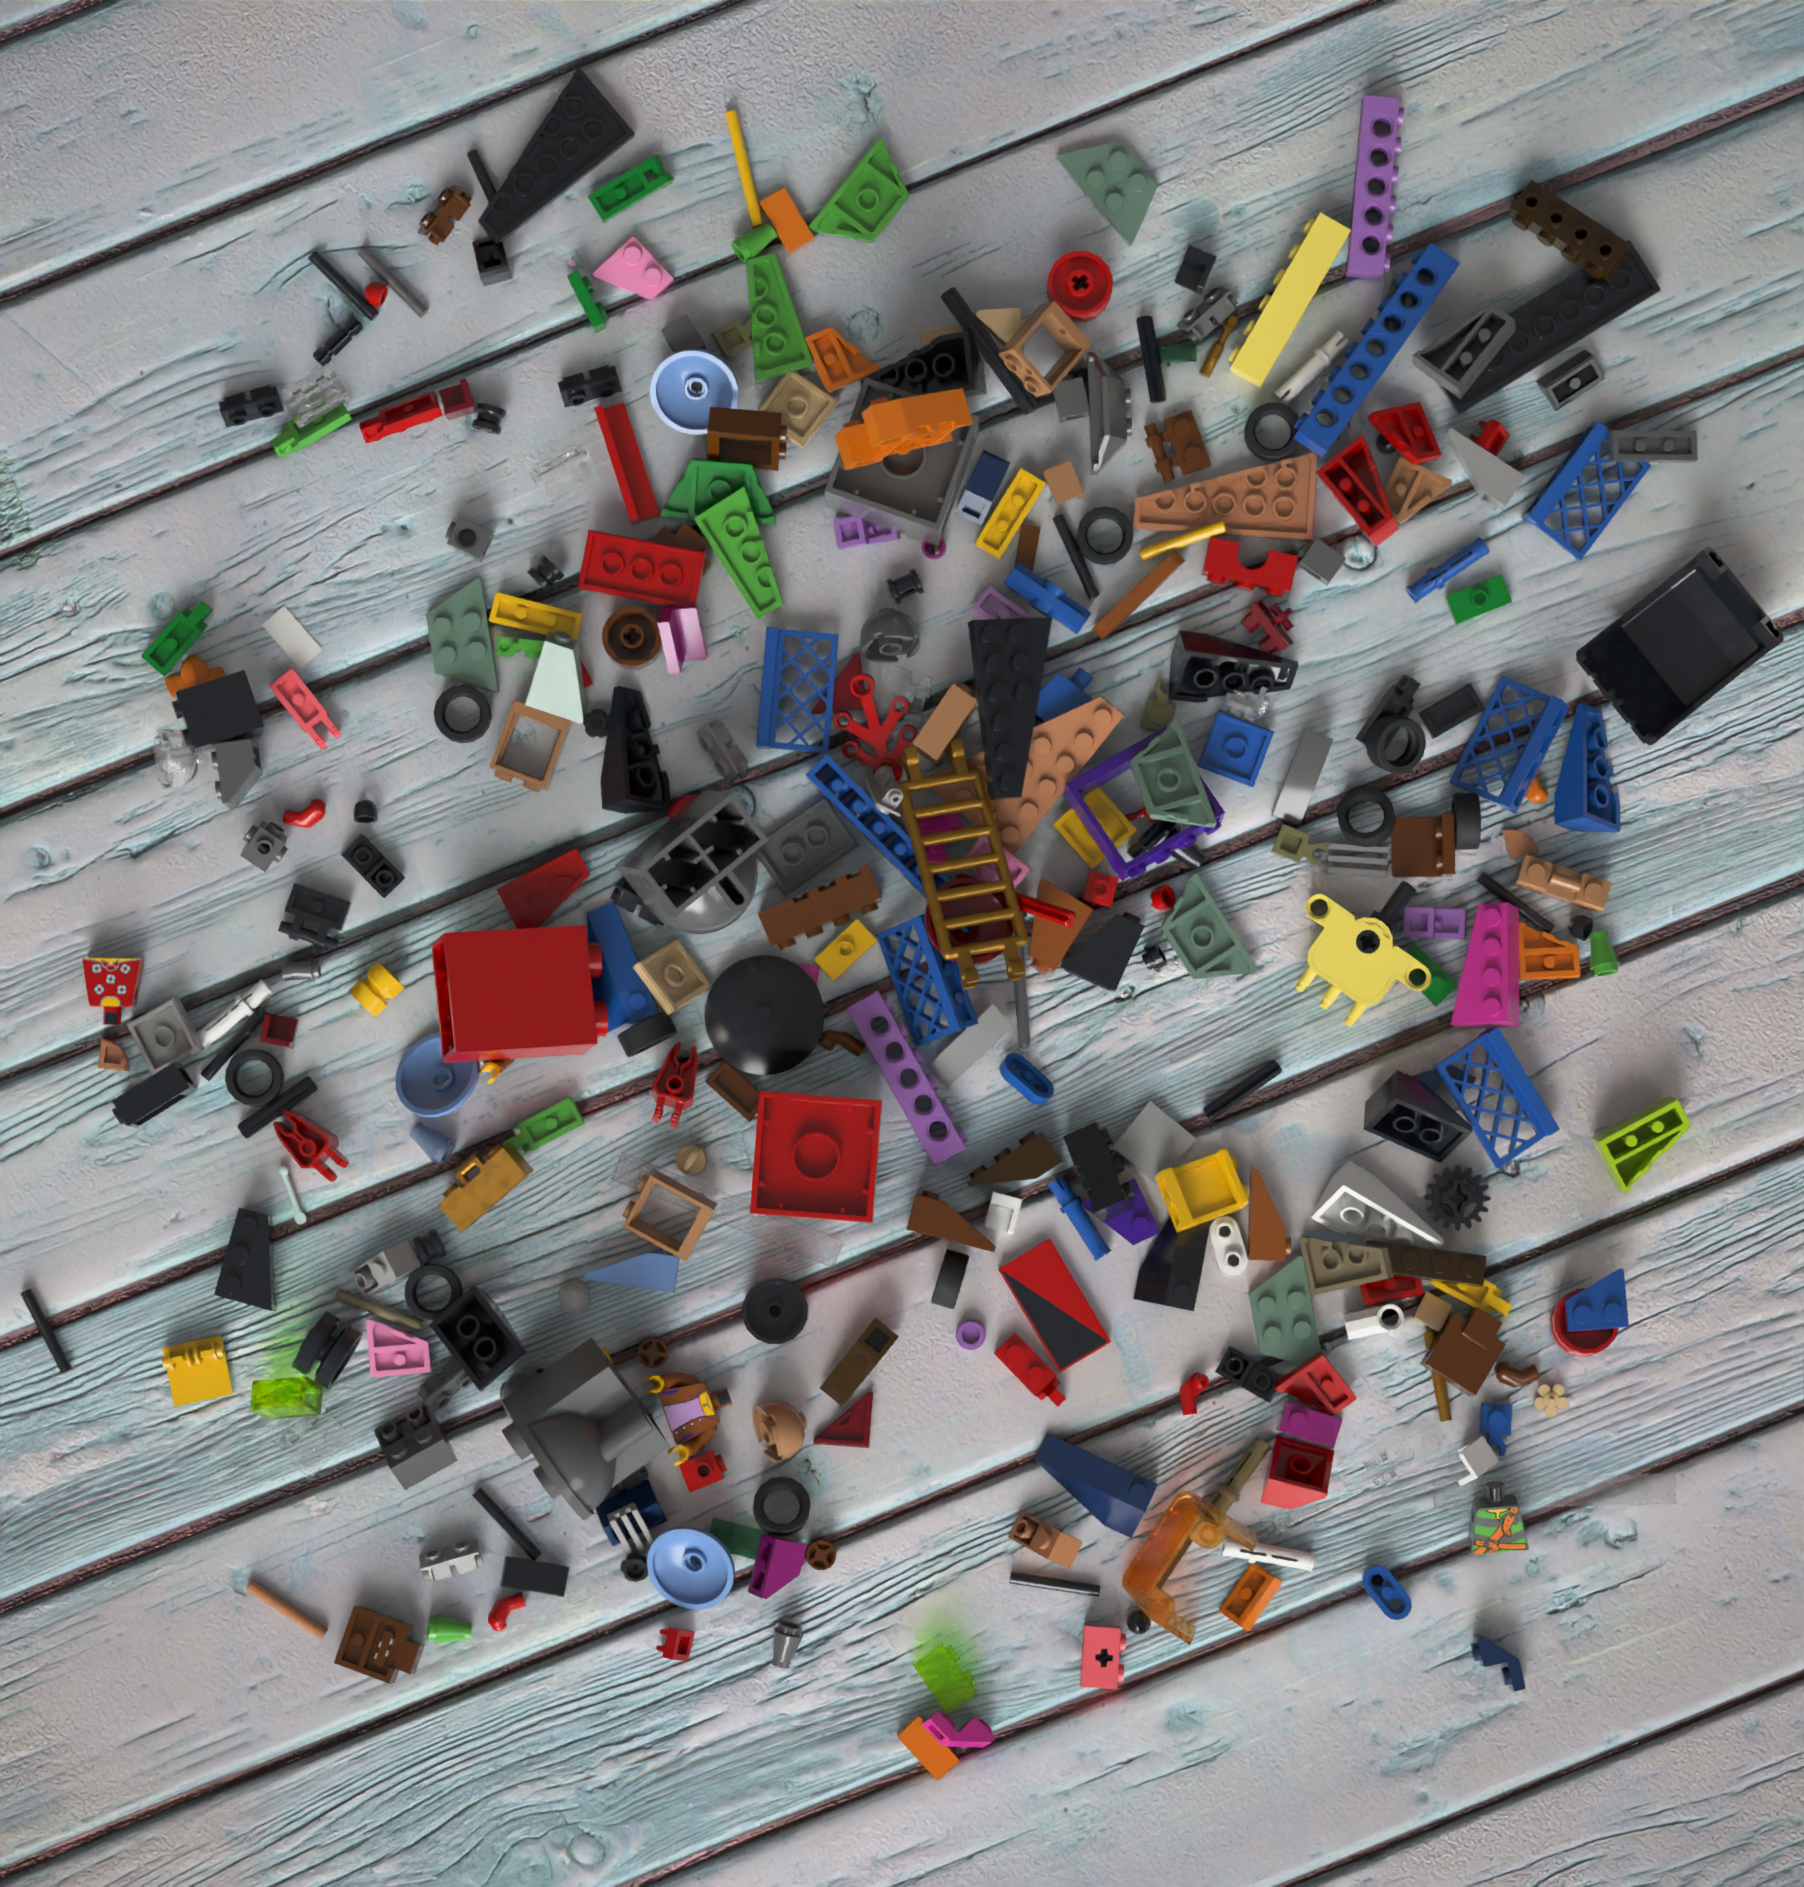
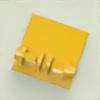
(197, 1370)

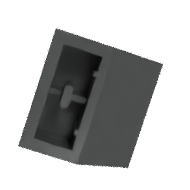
(238, 770)
(415, 1445)

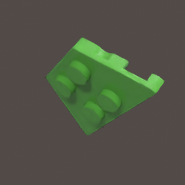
(865, 199)

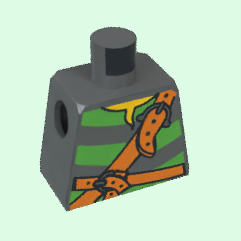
(1496, 1522)

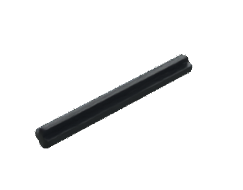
(988, 350)

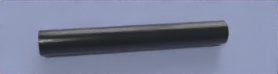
(482, 174)
(344, 286)
(1076, 556)
(1506, 896)
(233, 1044)
(46, 1330)
(507, 1524)
(1054, 1584)

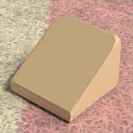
(1432, 1311)

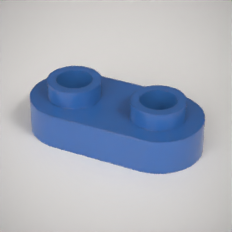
(1026, 1079)
(1386, 1591)

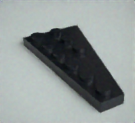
(565, 148)
(1008, 679)

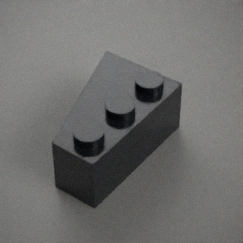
(248, 1262)

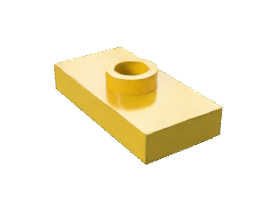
(845, 950)

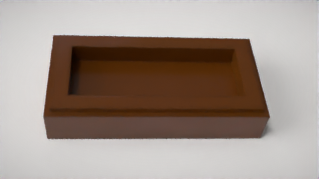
(735, 1090)

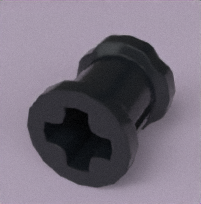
(905, 586)

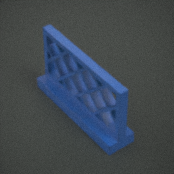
(1562, 481)
(771, 694)
(1533, 748)
(942, 972)
(1518, 1084)

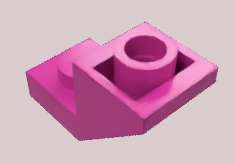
(972, 1734)

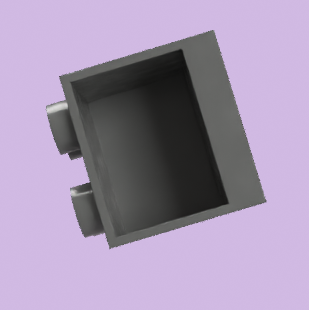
(908, 490)

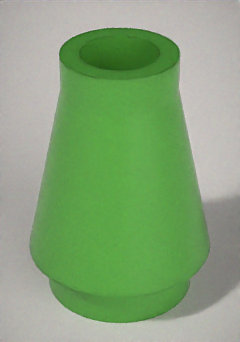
(752, 242)
(1602, 956)
(447, 1629)

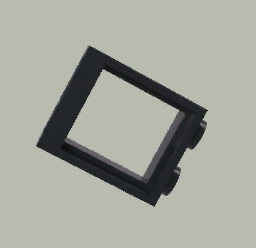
(153, 1095)

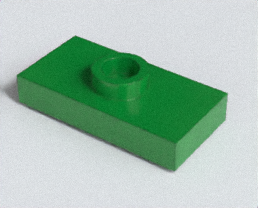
(1478, 599)

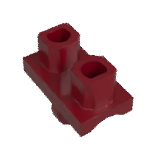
(1261, 616)

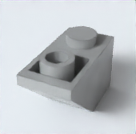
(385, 1268)

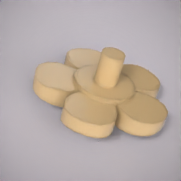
(1550, 1399)

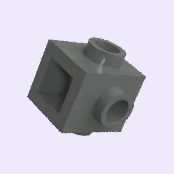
(261, 854)

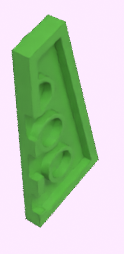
(774, 324)
(739, 546)

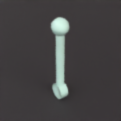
(300, 1217)

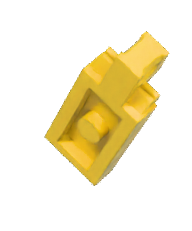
(1482, 1297)

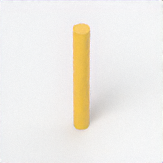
(1183, 540)

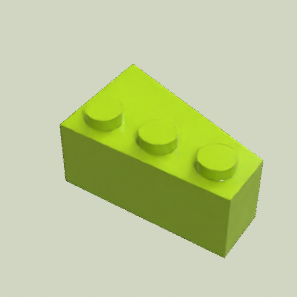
(1640, 1140)

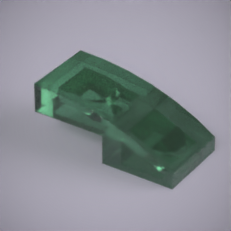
(737, 1538)

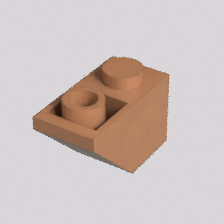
(1045, 1540)

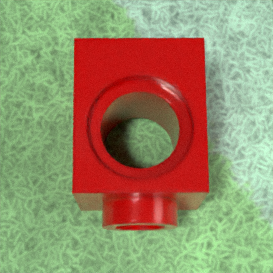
(1099, 889)

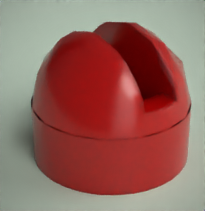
(376, 293)
(1168, 896)

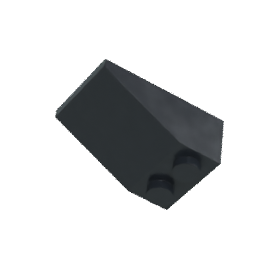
(1414, 1118)
(478, 1336)

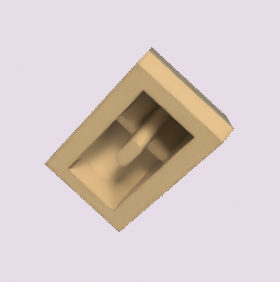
(1001, 323)

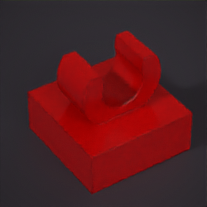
(1492, 437)
(677, 1643)

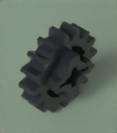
(1444, 1197)

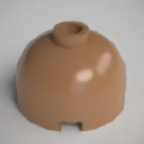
(780, 1428)

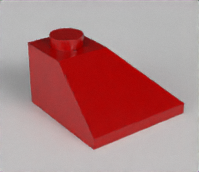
(1296, 1474)

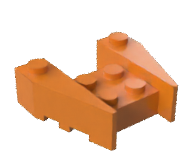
(902, 426)

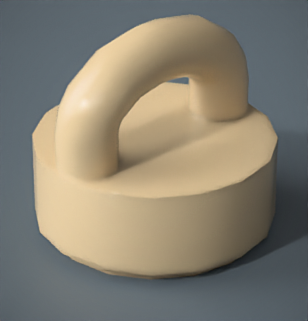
(691, 1160)

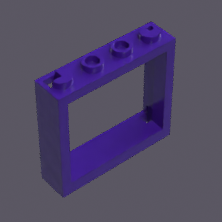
(1107, 771)

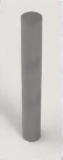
(392, 281)

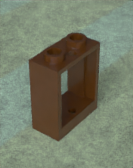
(747, 425)

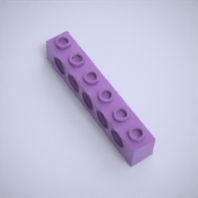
(1373, 111)
(862, 1015)

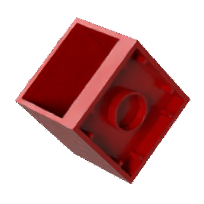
(816, 1157)

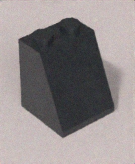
(218, 712)

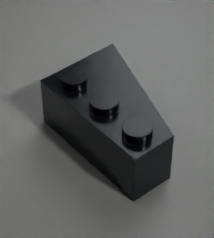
(1100, 1171)

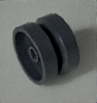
(762, 1323)
(324, 1348)

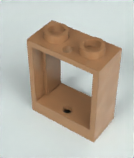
(1063, 332)
(555, 722)
(945, 722)
(658, 1237)

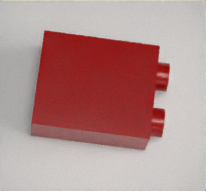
(517, 993)

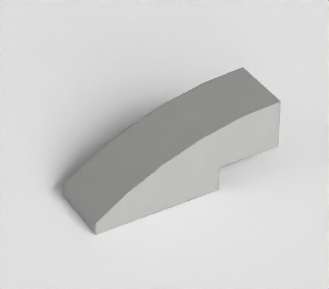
(970, 1046)

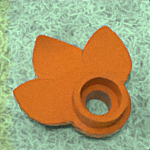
(192, 673)

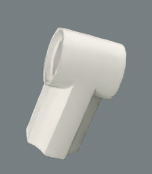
(1369, 1321)

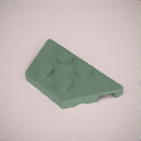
(1113, 184)
(462, 638)
(1171, 780)
(1204, 936)
(1285, 1315)

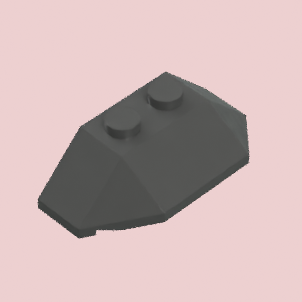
(1107, 412)

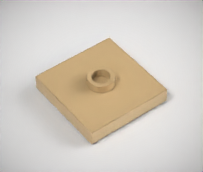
(802, 407)
(672, 976)

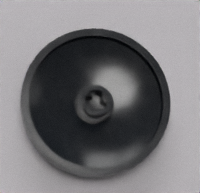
(764, 1015)

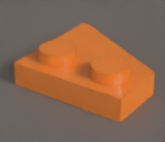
(837, 360)

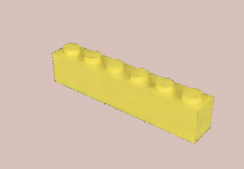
(1290, 299)

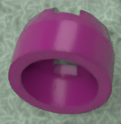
(929, 551)

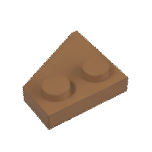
(1413, 488)

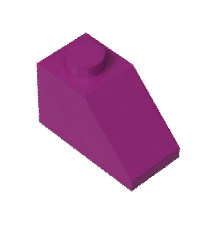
(1309, 1424)
(776, 1565)

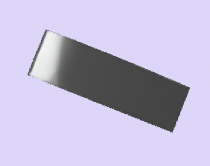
(1302, 777)

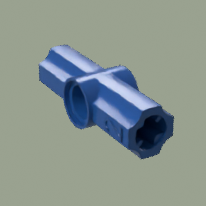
(1047, 598)

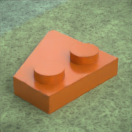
(1545, 956)

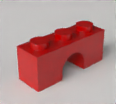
(1223, 565)

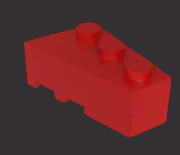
(1360, 491)

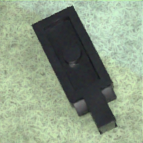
(1396, 701)

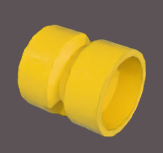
(376, 989)

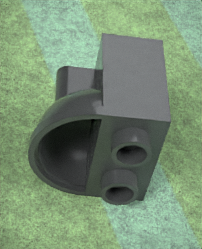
(698, 865)
(582, 1428)

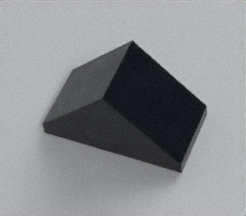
(491, 261)

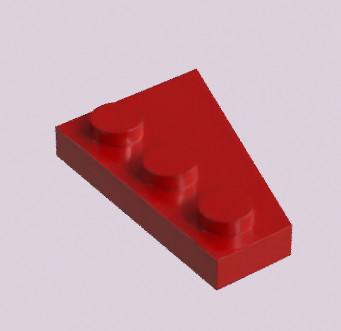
(542, 890)

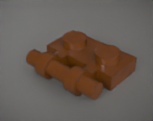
(1186, 444)

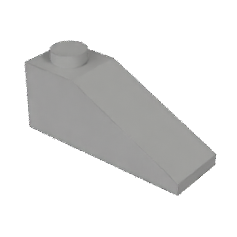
(1486, 472)

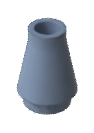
(433, 1143)

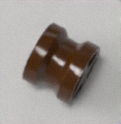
(649, 1351)
(820, 1561)

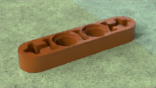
(1138, 595)

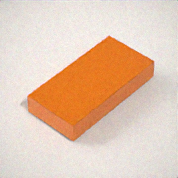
(786, 220)
(927, 1749)

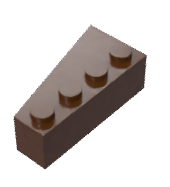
(820, 908)

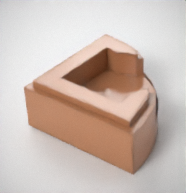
(1518, 843)
(112, 1056)

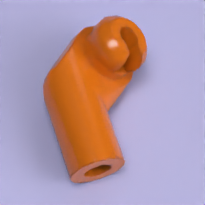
(1536, 792)

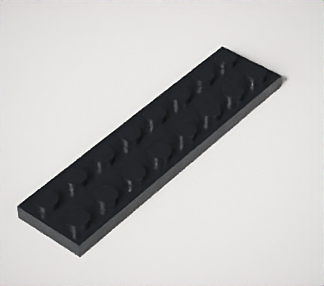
(1558, 322)

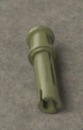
(1228, 1492)

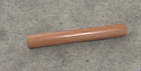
(287, 1609)

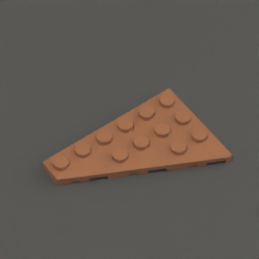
(1055, 757)

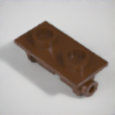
(449, 204)

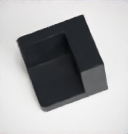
(1195, 269)

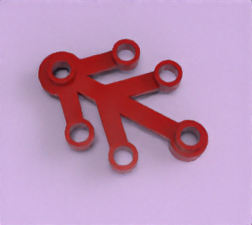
(875, 734)

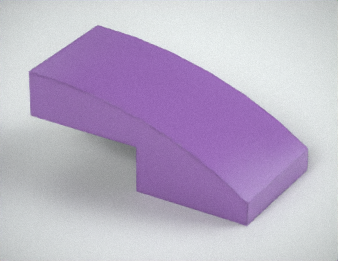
(857, 532)
(1435, 923)

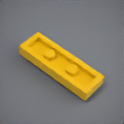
(1010, 514)
(534, 616)

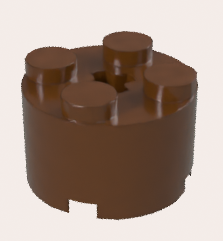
(621, 625)

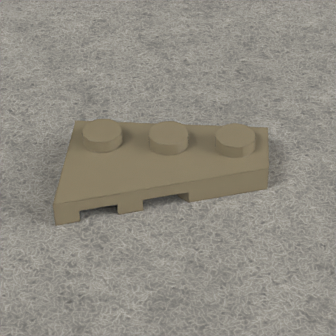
(1342, 1264)

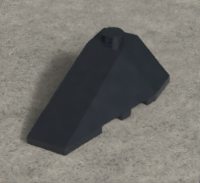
(940, 366)
(1212, 666)
(630, 767)
(1173, 1267)

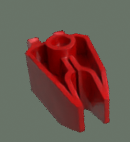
(675, 1085)
(310, 1144)

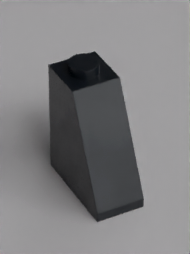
(1106, 953)

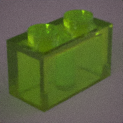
(286, 1398)
(945, 1677)

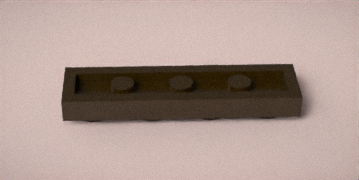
(1435, 1264)

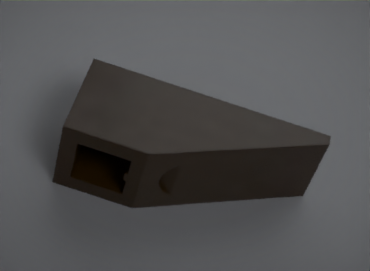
(1024, 1163)
(859, 1362)

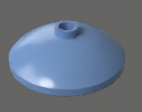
(681, 403)
(423, 1075)
(681, 1576)

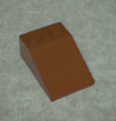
(941, 1221)

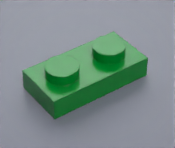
(582, 289)
(1441, 983)

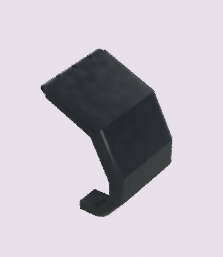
(1679, 646)

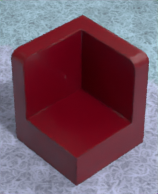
(457, 400)
(279, 1030)

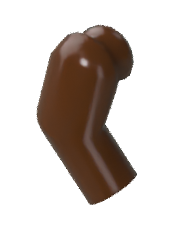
(842, 1038)
(1514, 1377)

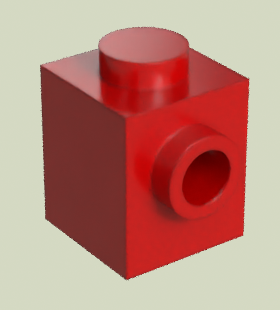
(703, 1470)

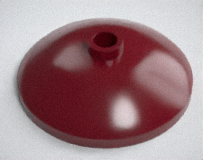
(970, 906)

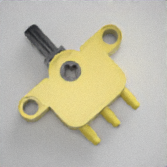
(1350, 969)

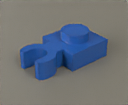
(1496, 1421)

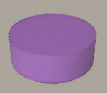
(970, 1334)

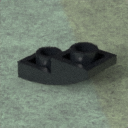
(372, 865)
(1248, 1374)
(534, 1576)

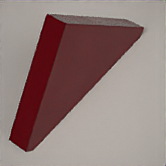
(843, 698)
(851, 1428)

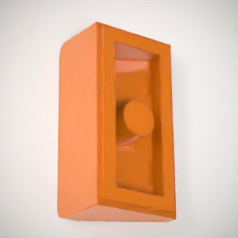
(1250, 1596)

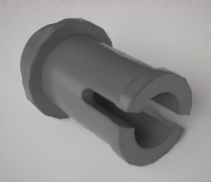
(301, 970)

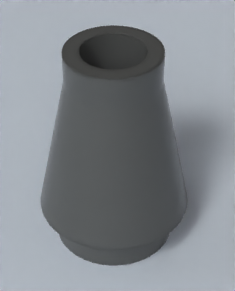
(786, 1641)

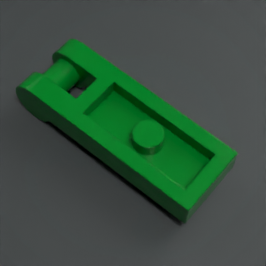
(629, 188)

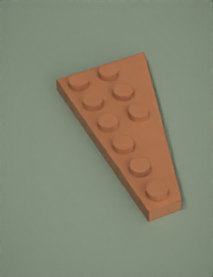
(1253, 502)

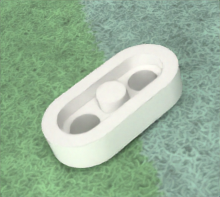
(1227, 1246)

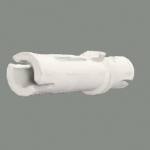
(1312, 368)
(234, 1013)
(1269, 1554)

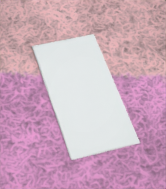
(292, 637)

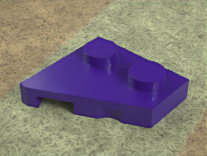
(1134, 1224)

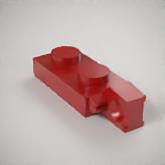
(401, 416)
(1030, 1369)

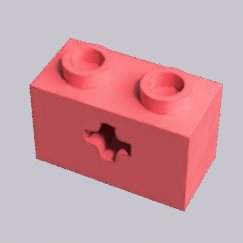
(1092, 1671)

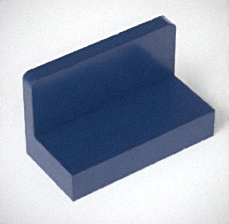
(646, 1503)

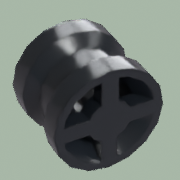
(489, 418)
(545, 573)
(429, 1246)

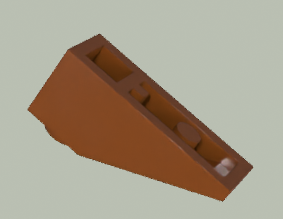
(1265, 1229)

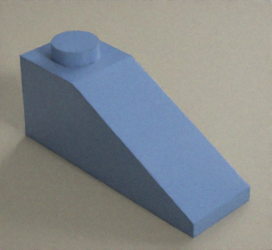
(646, 1271)

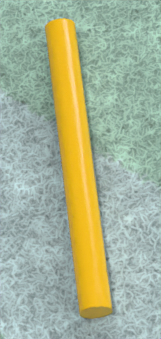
(744, 168)

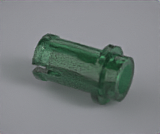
(1177, 353)

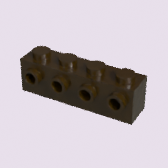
(1569, 231)

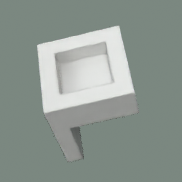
(1003, 1213)
(1477, 1458)

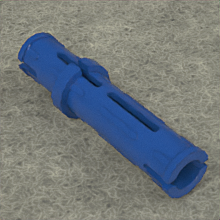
(1419, 588)
(1072, 1207)

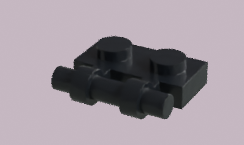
(317, 907)

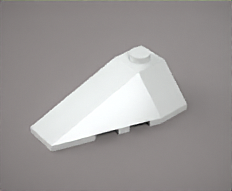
(1366, 1207)

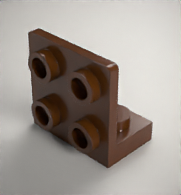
(1423, 847)

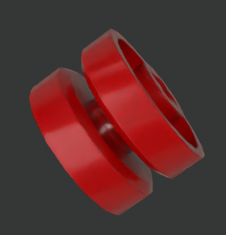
(1083, 269)
(1577, 1342)

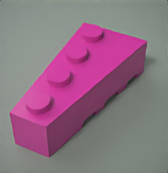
(1491, 971)

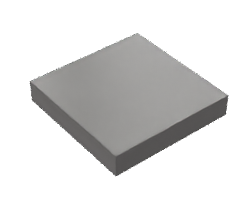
(165, 1035)
(1153, 1141)

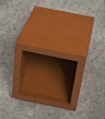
(1049, 939)

